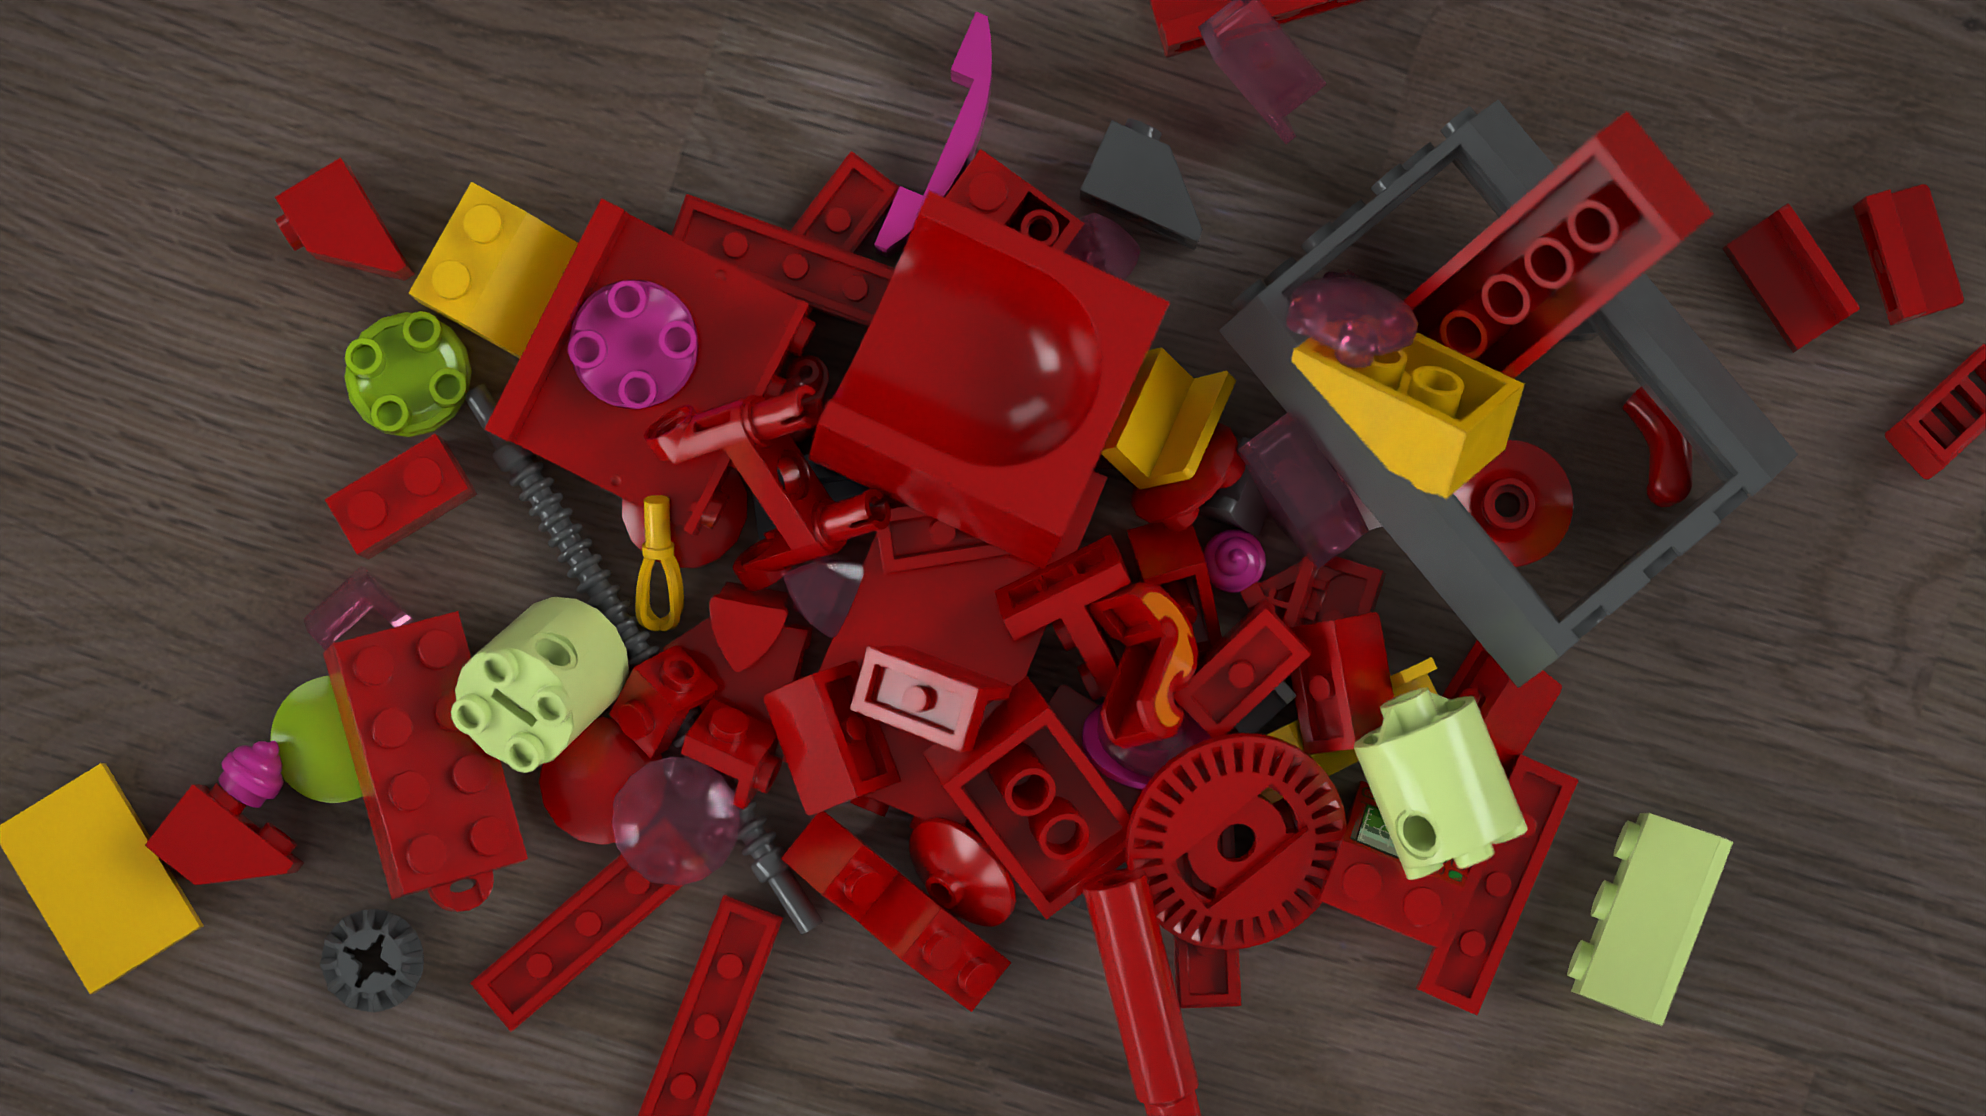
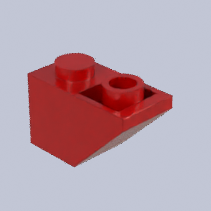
(1012, 201)
(215, 843)

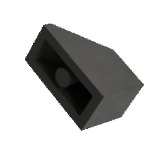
(1141, 183)

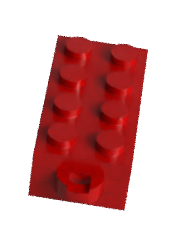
(426, 786)

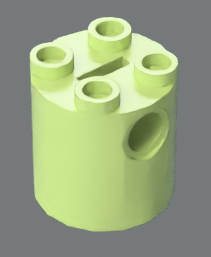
(541, 682)
(1438, 782)

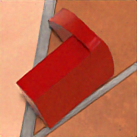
(746, 622)

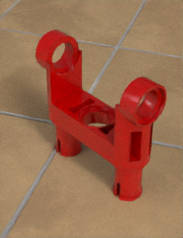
(758, 441)

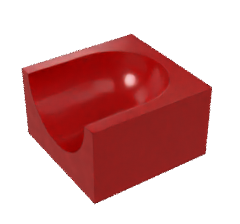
(988, 380)

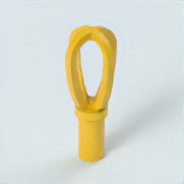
(658, 547)

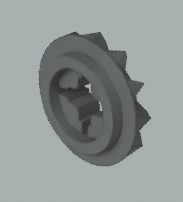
(400, 950)

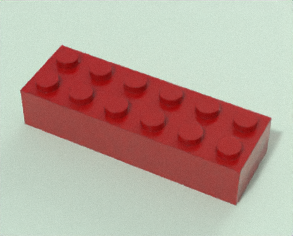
(1560, 251)

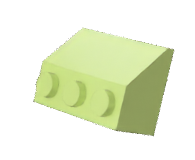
(1648, 916)

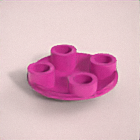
(633, 344)

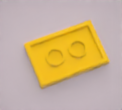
(96, 880)

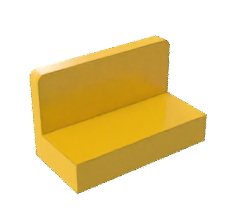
(1166, 421)

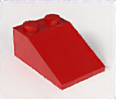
(1035, 799)

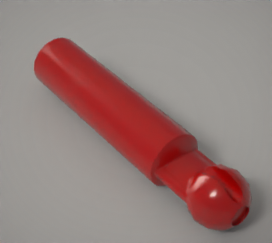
(1142, 992)

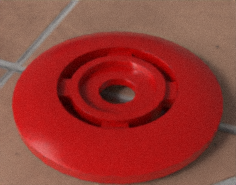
(1218, 787)

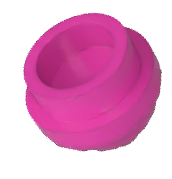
(1234, 560)
(253, 773)

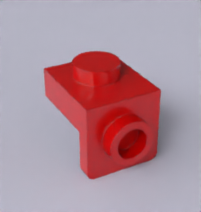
(660, 697)
(735, 746)

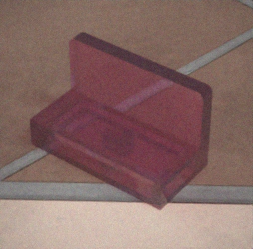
(1261, 62)

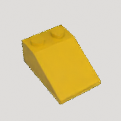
(494, 269)
(1419, 409)

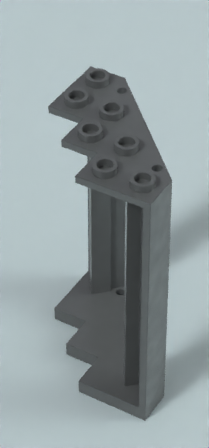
(1440, 531)

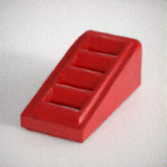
(1924, 438)

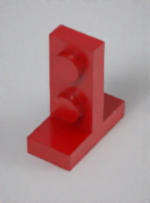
(1062, 597)

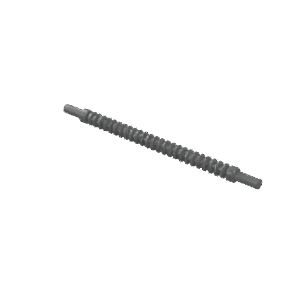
(603, 596)

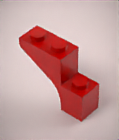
(895, 911)

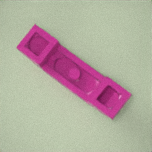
(970, 69)

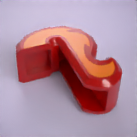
(1154, 665)

